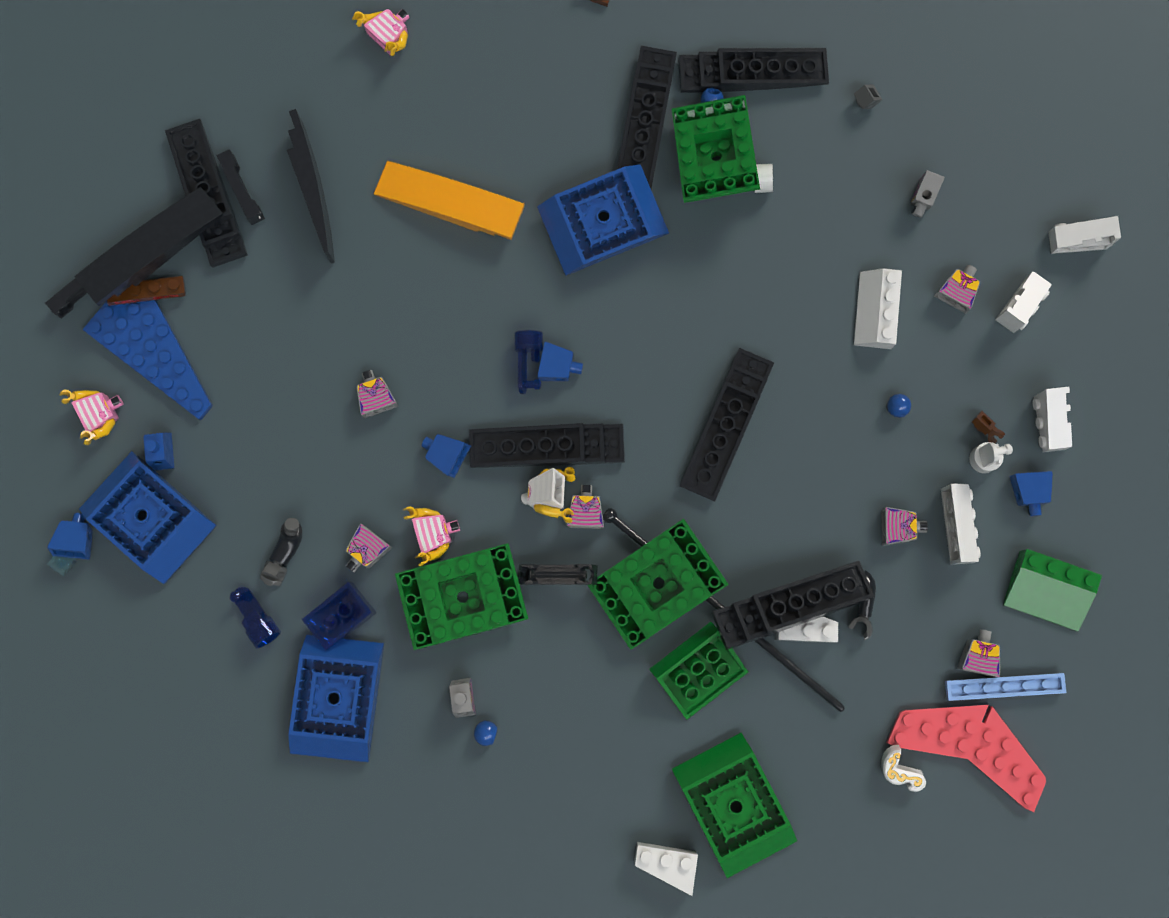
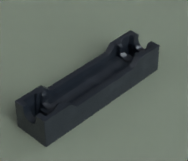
(231, 169)
(65, 299)
(558, 574)

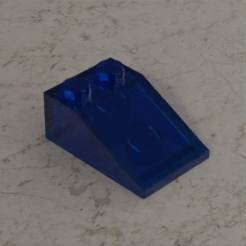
(339, 615)

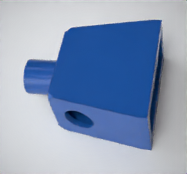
(557, 364)
(158, 449)
(446, 453)
(1032, 490)
(72, 539)

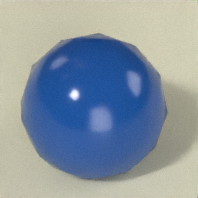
(711, 94)
(899, 405)
(485, 733)

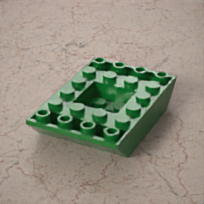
(712, 131)
(629, 588)
(432, 593)
(729, 775)

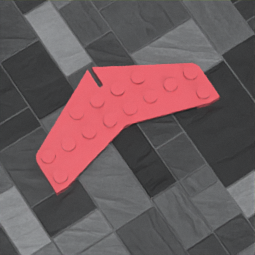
(985, 744)

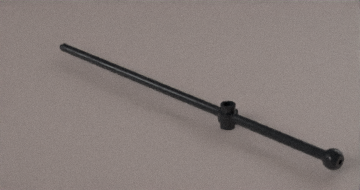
(610, 516)

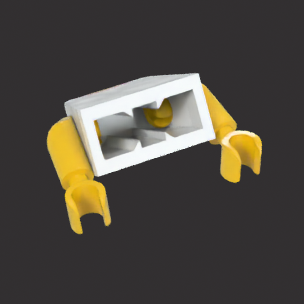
(547, 493)

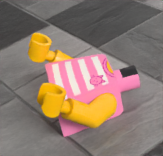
(385, 29)
(94, 411)
(431, 532)

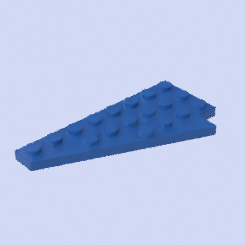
(146, 343)

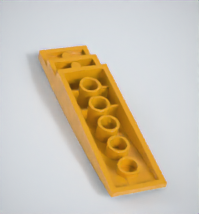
(449, 200)

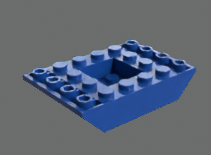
(582, 237)
(166, 534)
(342, 728)

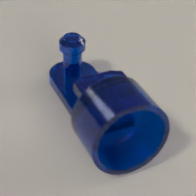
(528, 342)
(259, 627)

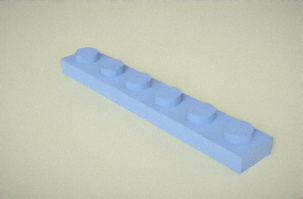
(1005, 686)

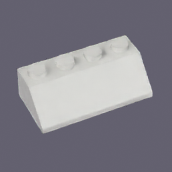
(878, 308)
(960, 524)

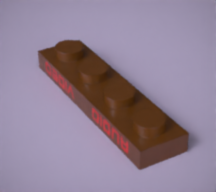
(151, 290)

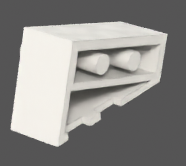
(1085, 235)
(1024, 302)
(1052, 419)
(817, 630)
(668, 864)

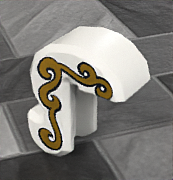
(901, 774)

